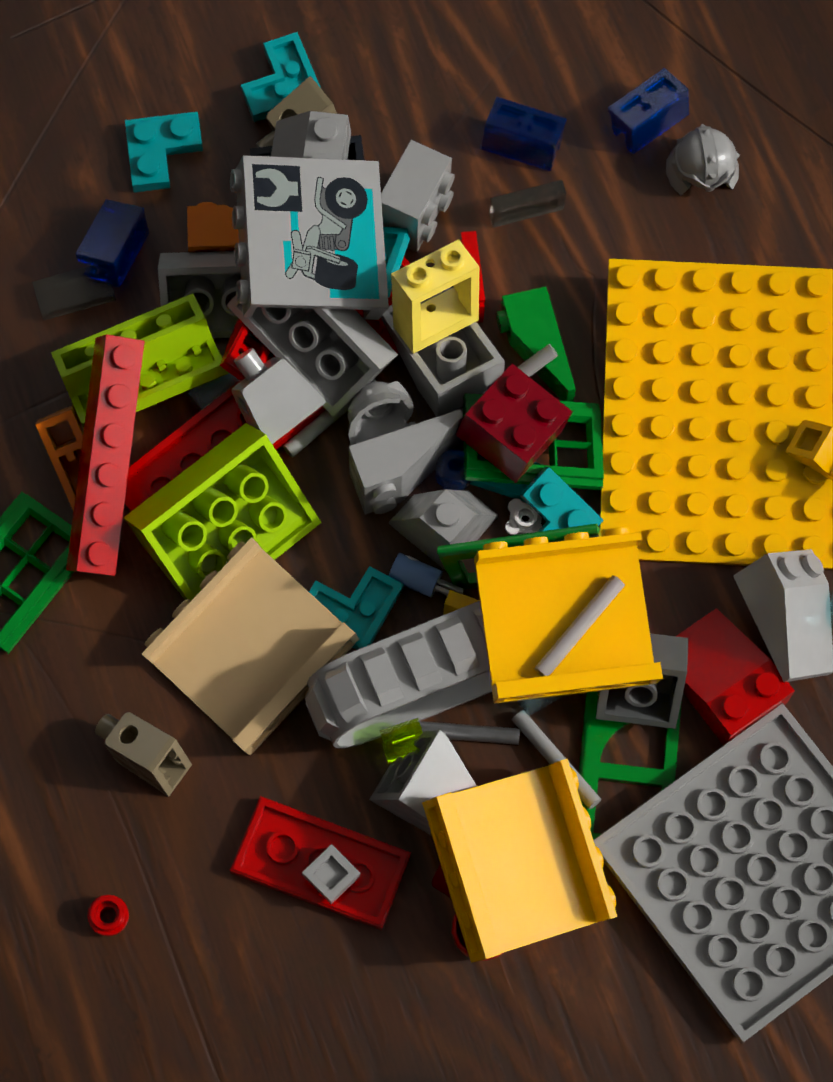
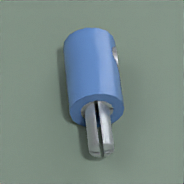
(420, 576)

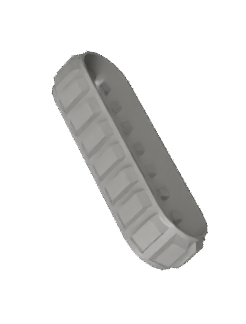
(401, 678)

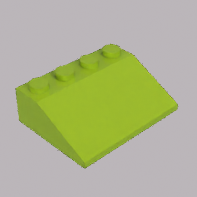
(218, 502)

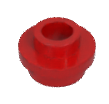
(104, 903)

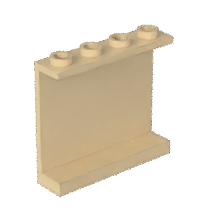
(248, 645)

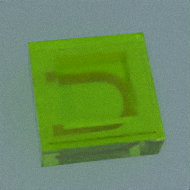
(400, 739)

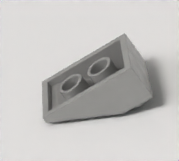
(451, 366)
(399, 461)
(791, 611)

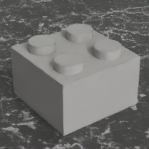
(417, 192)

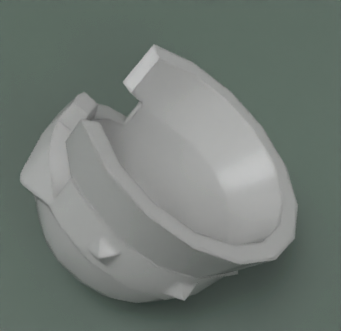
(704, 160)
(378, 411)

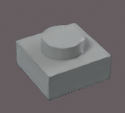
(331, 874)

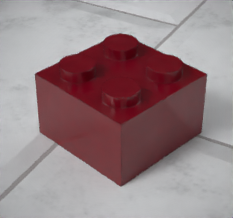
(513, 423)

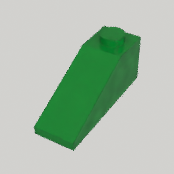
(529, 328)

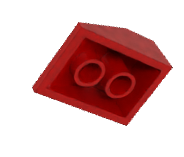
(730, 677)

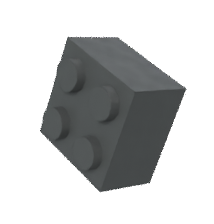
(652, 703)

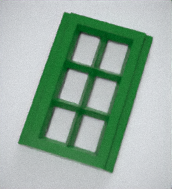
(574, 477)
(54, 576)

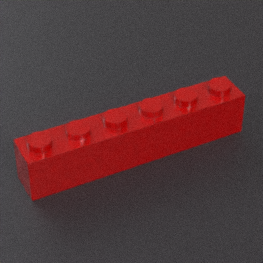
(105, 455)

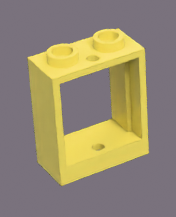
(445, 313)

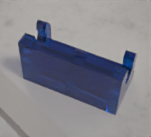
(650, 109)
(523, 133)
(113, 241)

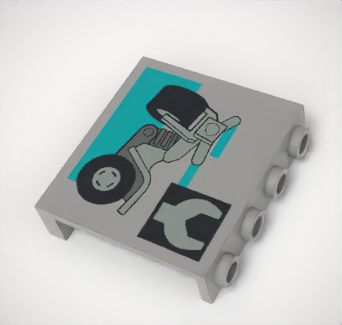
(309, 234)

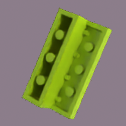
(175, 355)

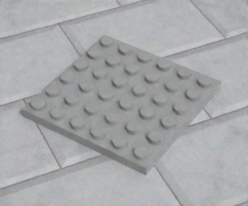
(739, 870)

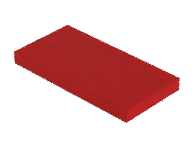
(286, 841)

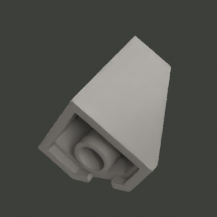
(442, 519)
(421, 776)

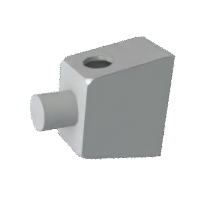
(273, 395)

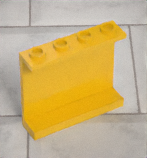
(537, 593)
(520, 860)

